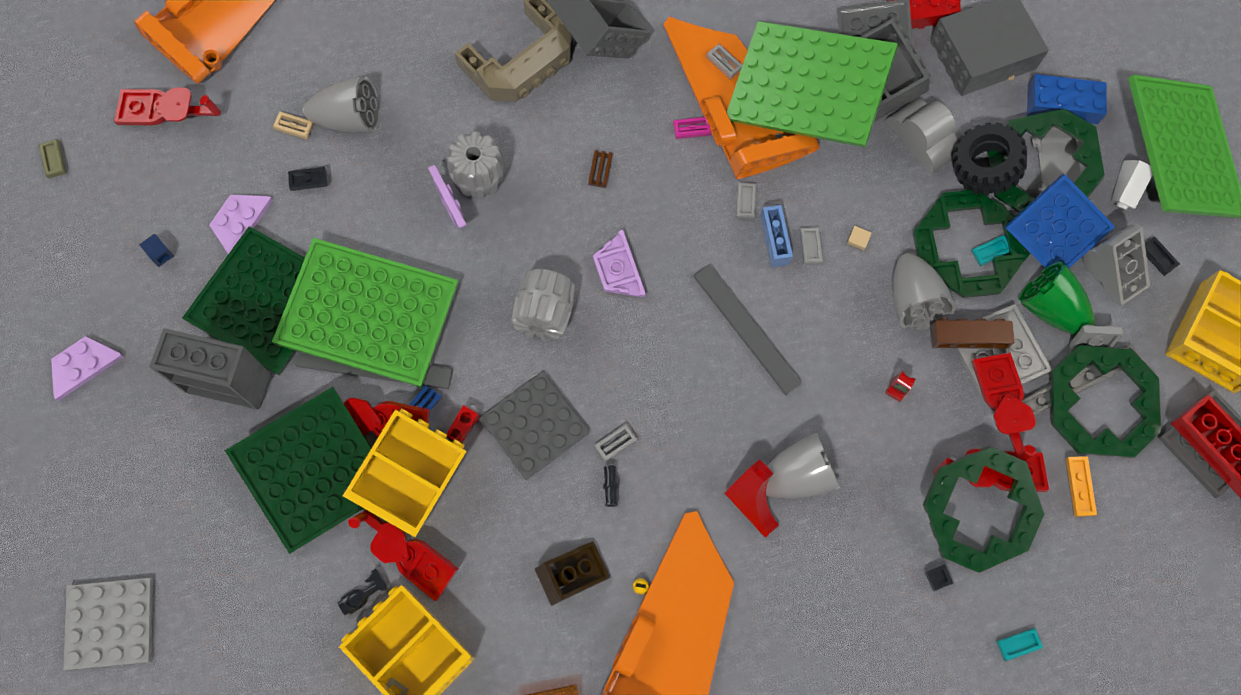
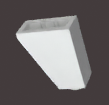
(1131, 183)

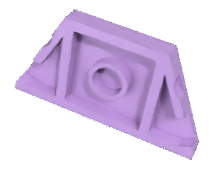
(445, 193)
(236, 216)
(617, 268)
(79, 365)

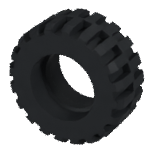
(990, 138)

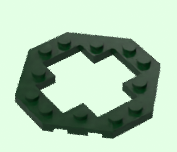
(1087, 154)
(992, 213)
(1146, 404)
(997, 549)

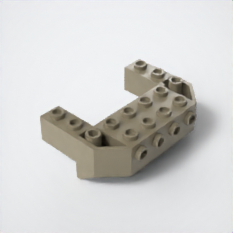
(528, 67)

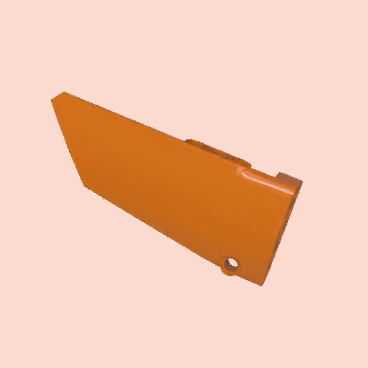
(200, 30)
(746, 147)
(679, 621)

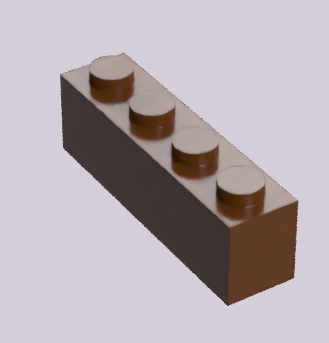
(972, 334)

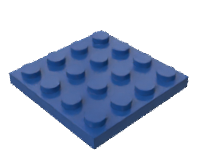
(1060, 224)

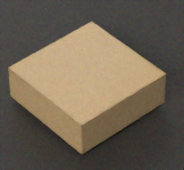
(859, 238)

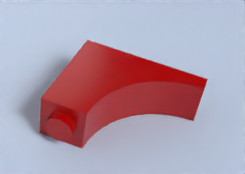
(750, 497)

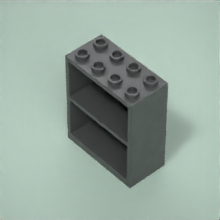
(602, 26)
(988, 44)
(907, 76)
(210, 368)

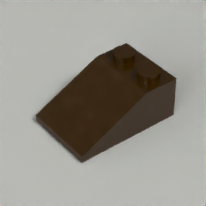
(572, 573)

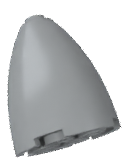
(345, 106)
(917, 284)
(801, 471)

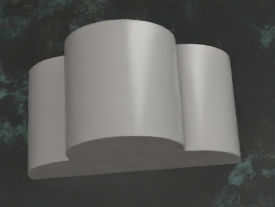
(926, 132)
(1120, 264)

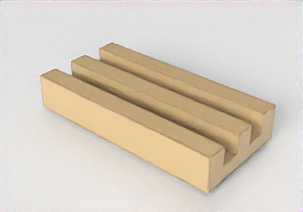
(305, 134)

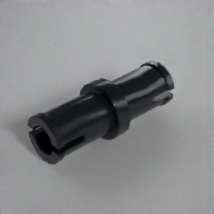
(610, 486)

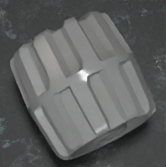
(475, 165)
(543, 304)

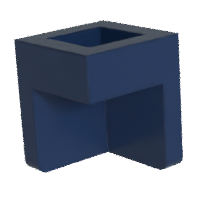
(156, 250)

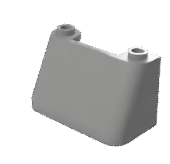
(1056, 157)

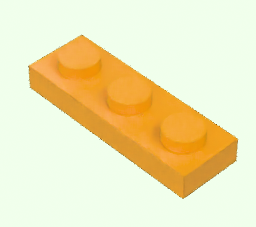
(1081, 486)

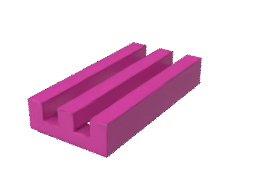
(701, 130)

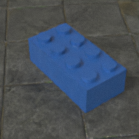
(1081, 97)

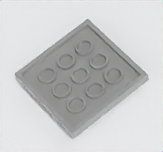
(1025, 351)
(108, 624)

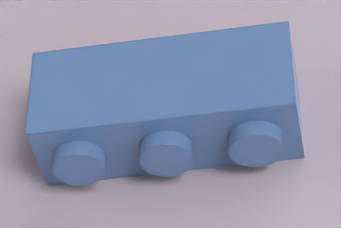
(776, 236)

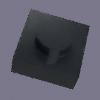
(939, 577)

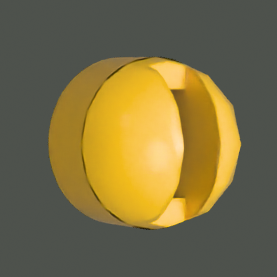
(638, 590)

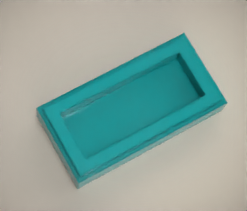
(991, 249)
(1019, 644)

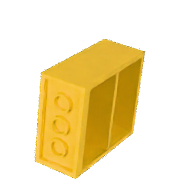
(1211, 332)
(405, 472)
(406, 644)

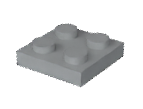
(1097, 336)

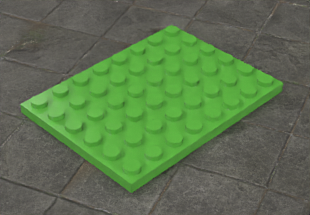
(812, 83)
(1186, 147)
(366, 312)

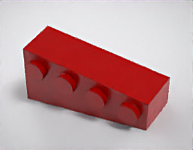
(929, 12)

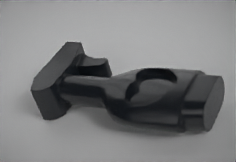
(357, 598)

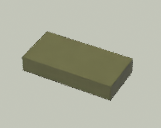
(52, 158)

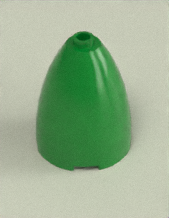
(1058, 299)

